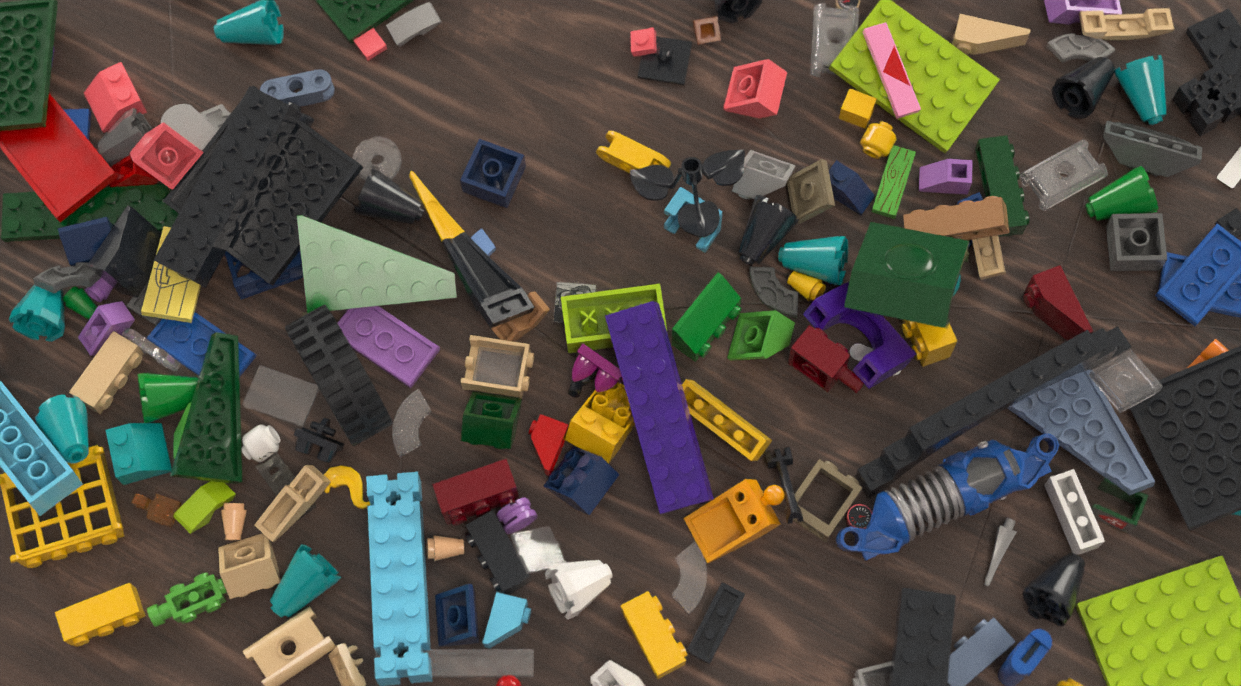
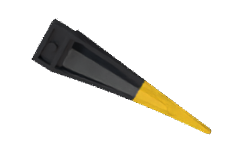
(487, 285)

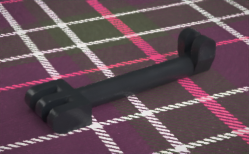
(781, 462)

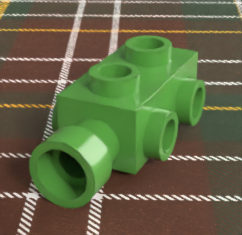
(193, 593)

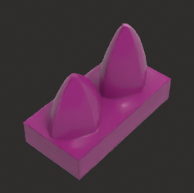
(588, 362)

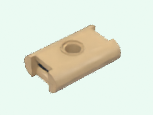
(309, 648)

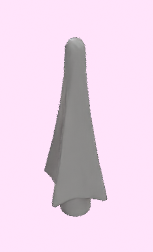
(1003, 539)

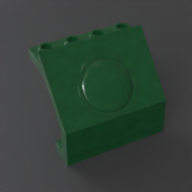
(906, 274)

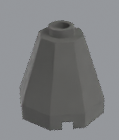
(123, 136)

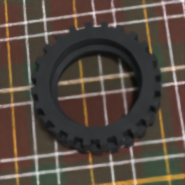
(339, 375)

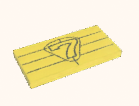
(170, 293)

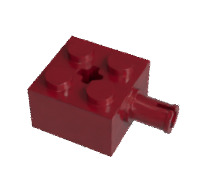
(823, 360)

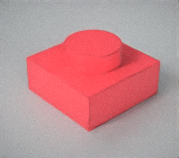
(643, 42)

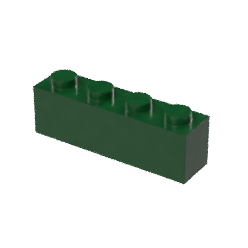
(1001, 179)

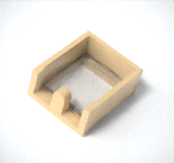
(497, 366)

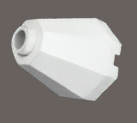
(577, 584)

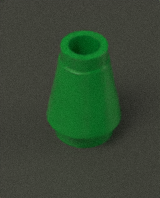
(80, 302)

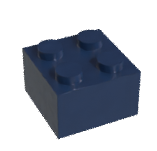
(493, 173)

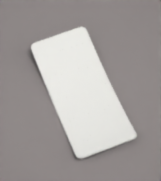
(1232, 171)

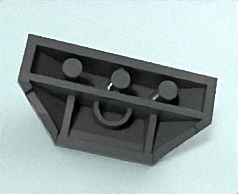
(1151, 149)

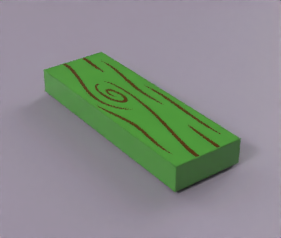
(893, 182)

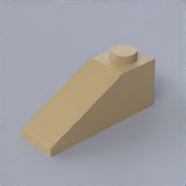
(982, 35)

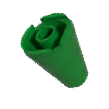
(1124, 196)
(164, 394)

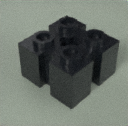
(1208, 100)

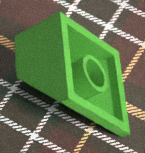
(760, 335)

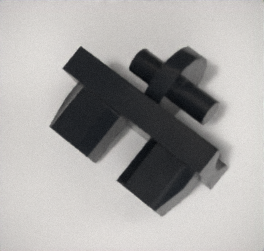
(307, 438)

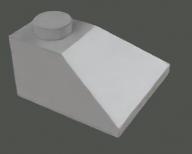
(762, 175)

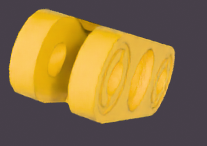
(629, 154)

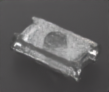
(828, 25)
(1051, 186)

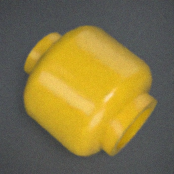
(878, 140)

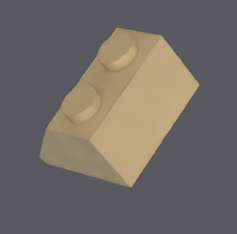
(248, 566)

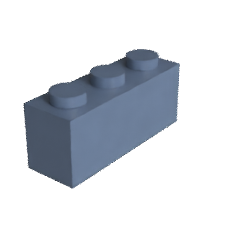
(977, 652)

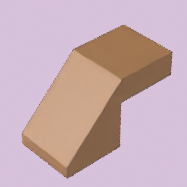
(520, 326)

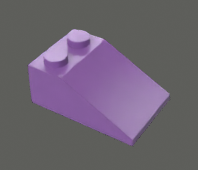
(1068, 10)

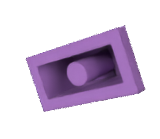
(102, 323)

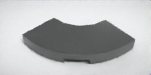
(59, 278)
(772, 293)

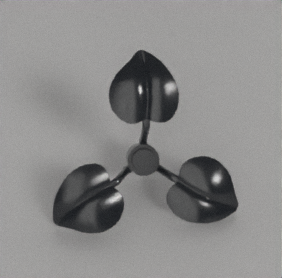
(696, 219)

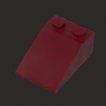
(1055, 303)

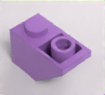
(946, 176)

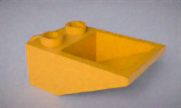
(729, 520)

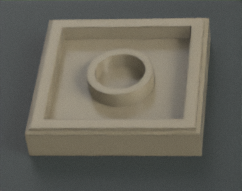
(810, 191)

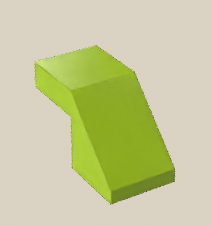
(201, 505)

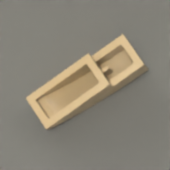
(292, 502)

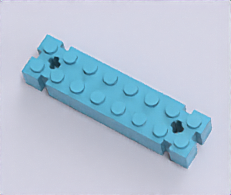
(398, 579)

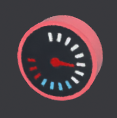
(859, 516)

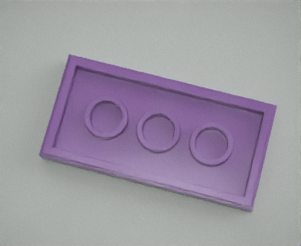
(388, 343)

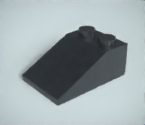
(127, 253)

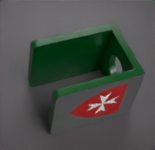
(1114, 519)

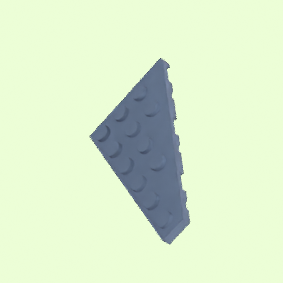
(1088, 429)

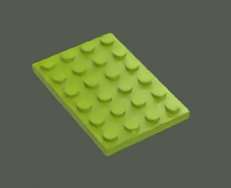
(943, 77)

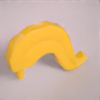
(348, 477)

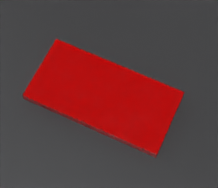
(58, 162)

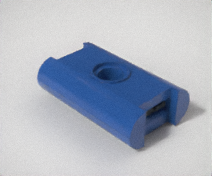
(1024, 657)

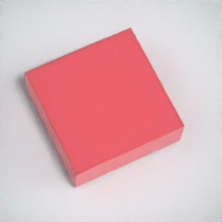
(370, 44)

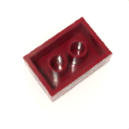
(476, 492)

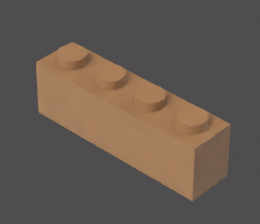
(963, 221)

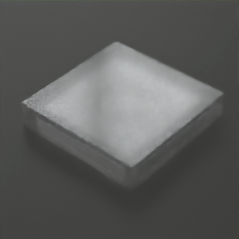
(1125, 380)

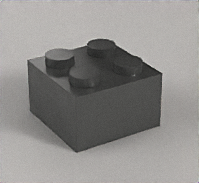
(1136, 242)

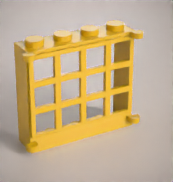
(79, 543)

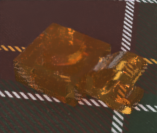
(160, 510)

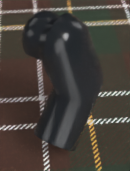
(576, 387)

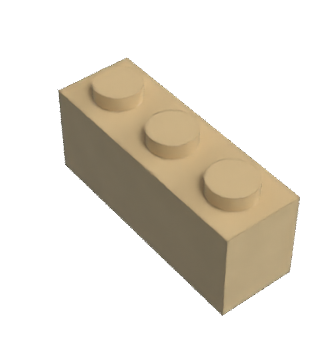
(107, 372)

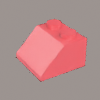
(755, 89)
(112, 95)
(165, 154)

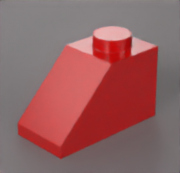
(131, 174)
(548, 441)

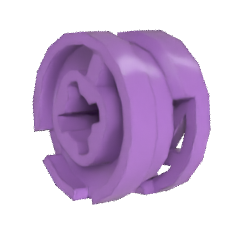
(516, 515)

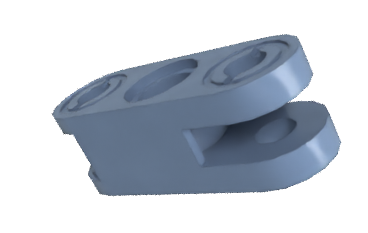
(312, 84)

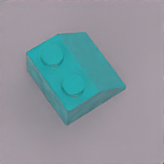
(138, 451)

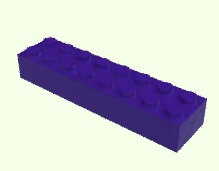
(659, 407)

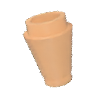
(233, 520)
(443, 547)

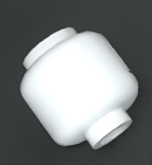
(260, 443)

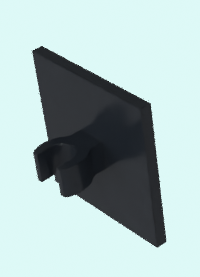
(668, 63)

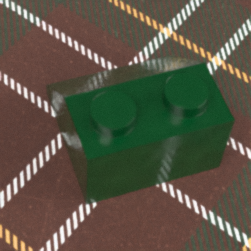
(490, 420)

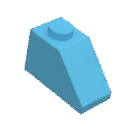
(505, 618)

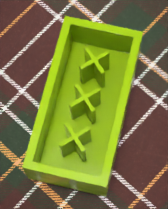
(586, 313)

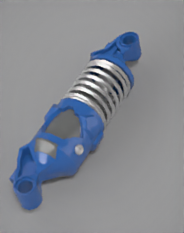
(955, 488)

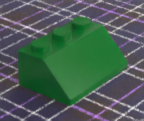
(706, 318)

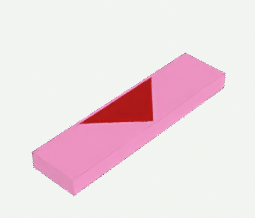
(891, 70)

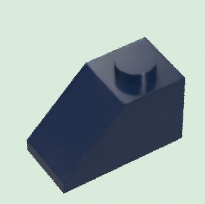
(850, 188)

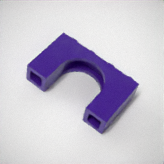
(889, 349)

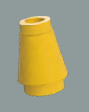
(806, 285)

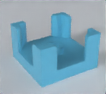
(679, 200)

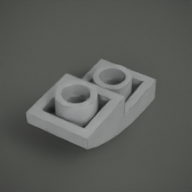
(415, 22)

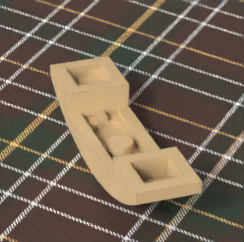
(1126, 26)

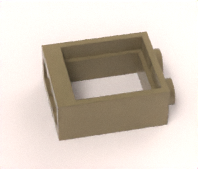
(811, 522)

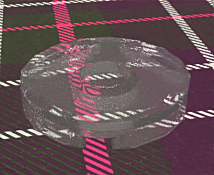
(378, 146)

